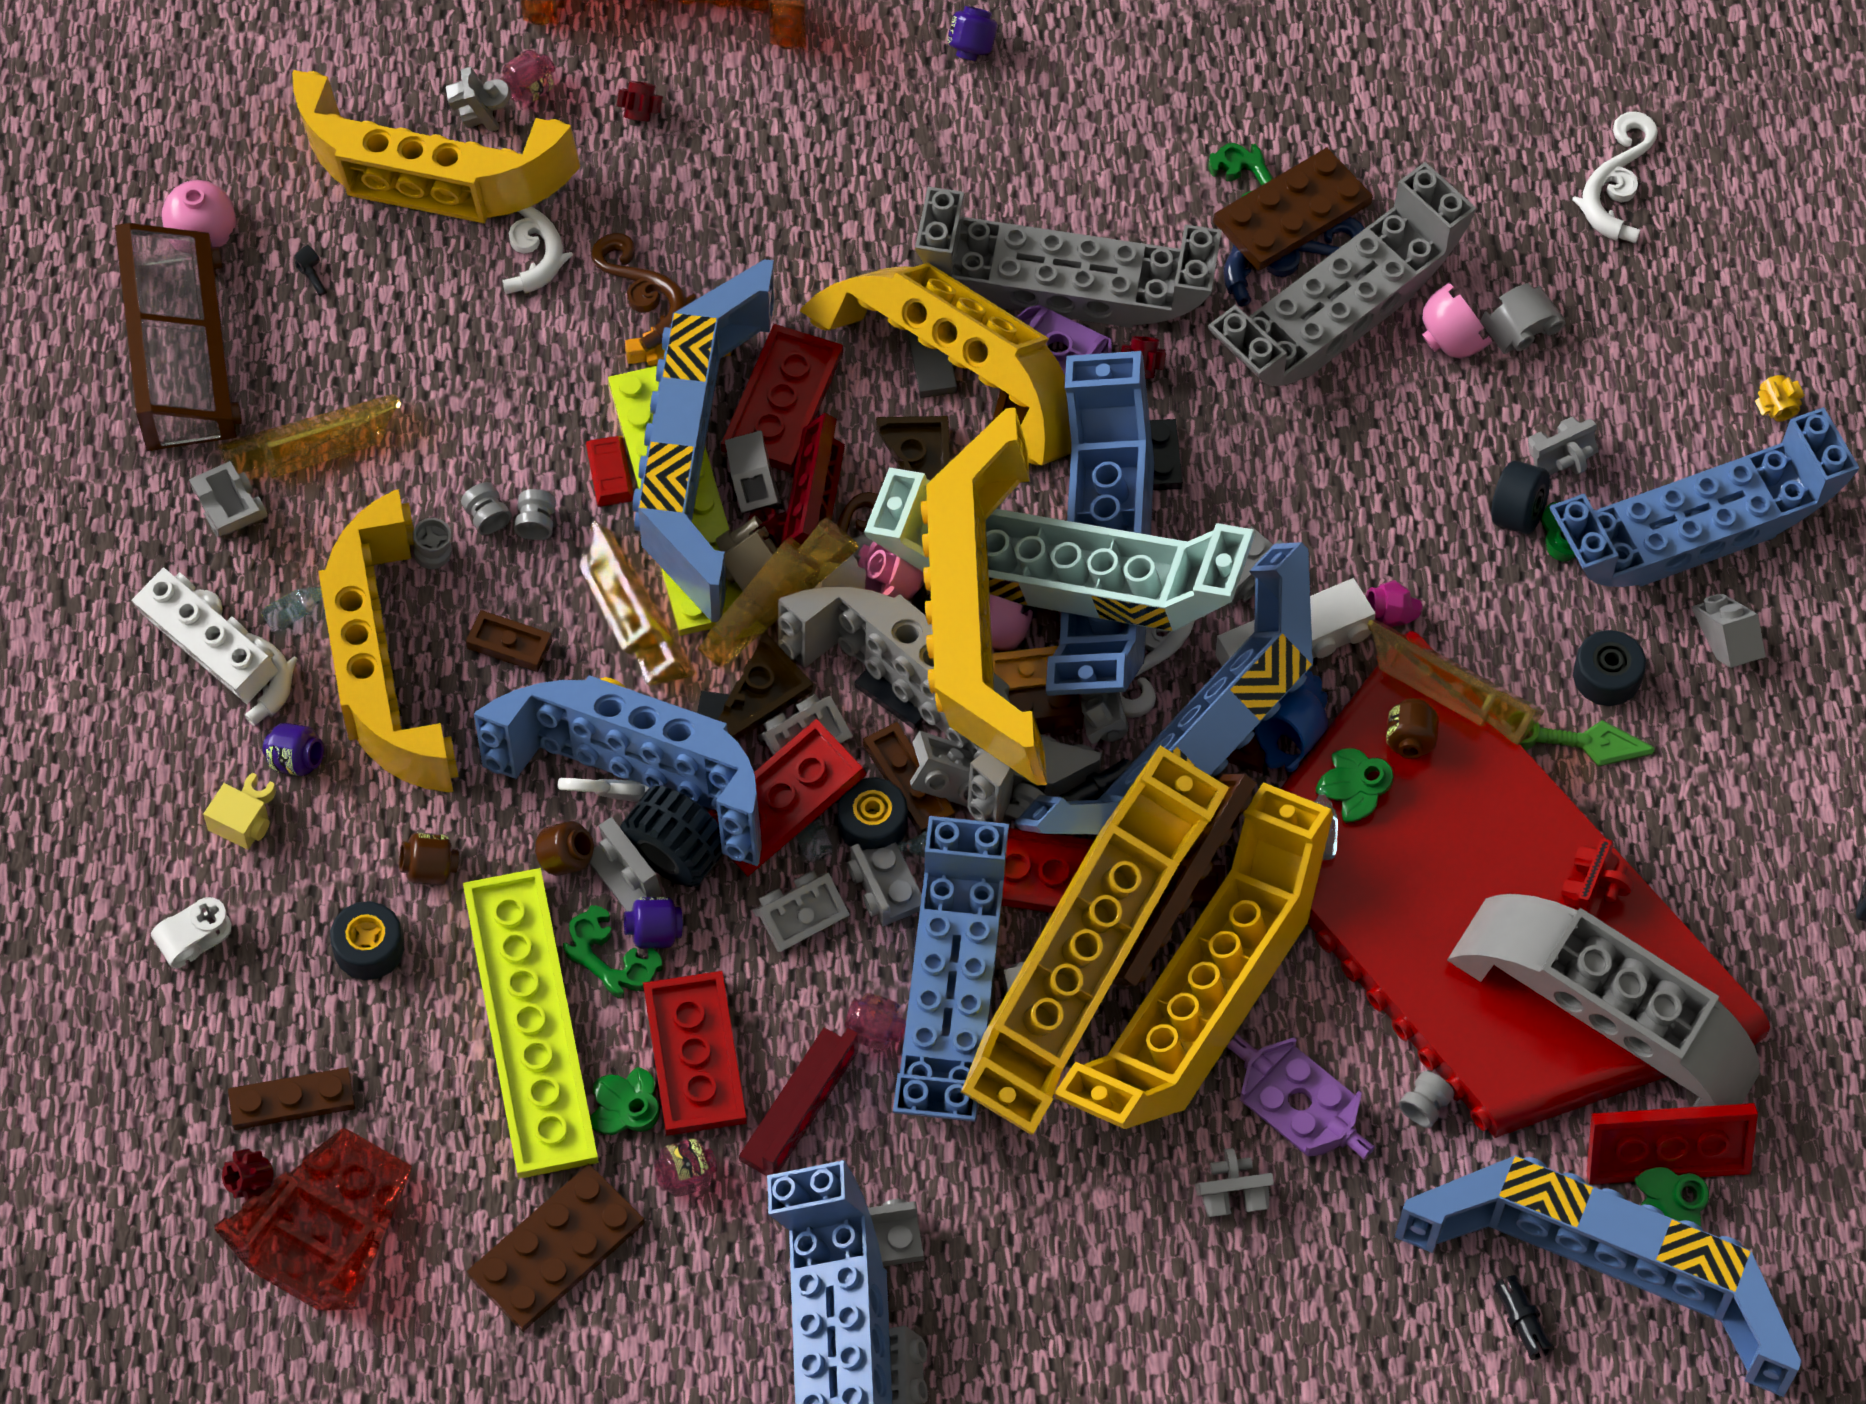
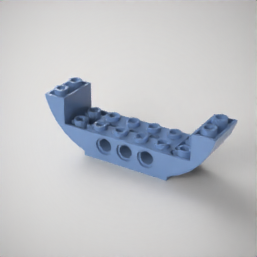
(1710, 510)
(633, 740)
(952, 966)
(835, 1287)

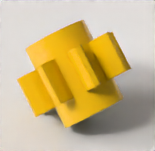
(1780, 398)

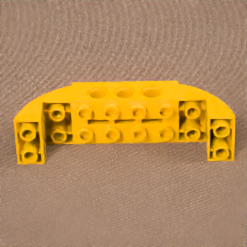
(432, 170)
(973, 336)
(361, 650)

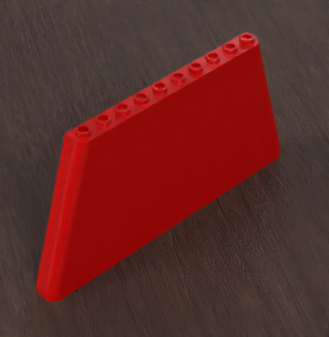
(1413, 875)

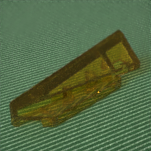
(310, 439)

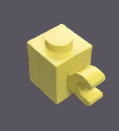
(240, 814)

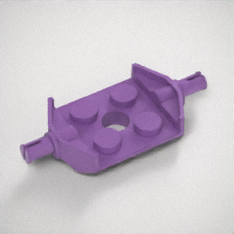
(1058, 328)
(1284, 1070)

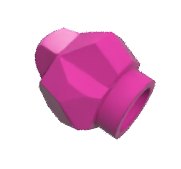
(1393, 604)

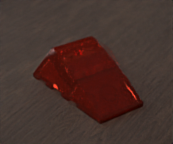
(321, 1221)

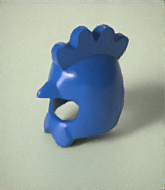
(1300, 719)

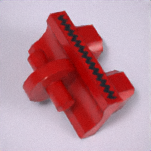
(1603, 881)

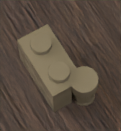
(745, 551)

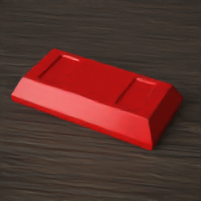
(609, 471)

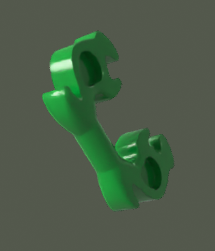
(1234, 158)
(586, 931)

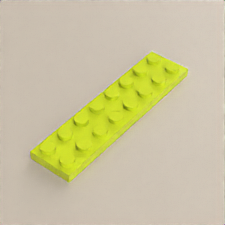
(632, 402)
(530, 1023)

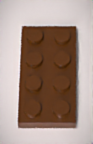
(1292, 209)
(555, 1247)

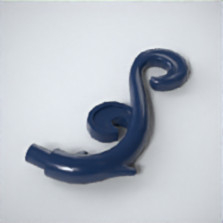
(1236, 274)

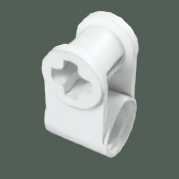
(189, 932)

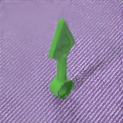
(1601, 742)

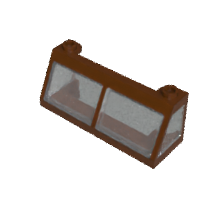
(175, 336)

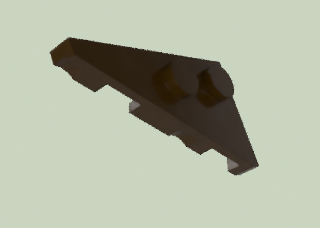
(917, 442)
(765, 689)

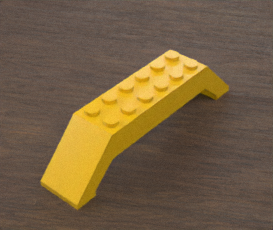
(959, 605)
(1089, 938)
(1214, 971)

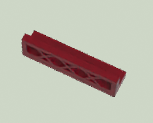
(811, 476)
(800, 1101)

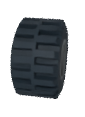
(674, 835)

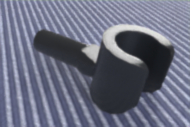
(305, 261)

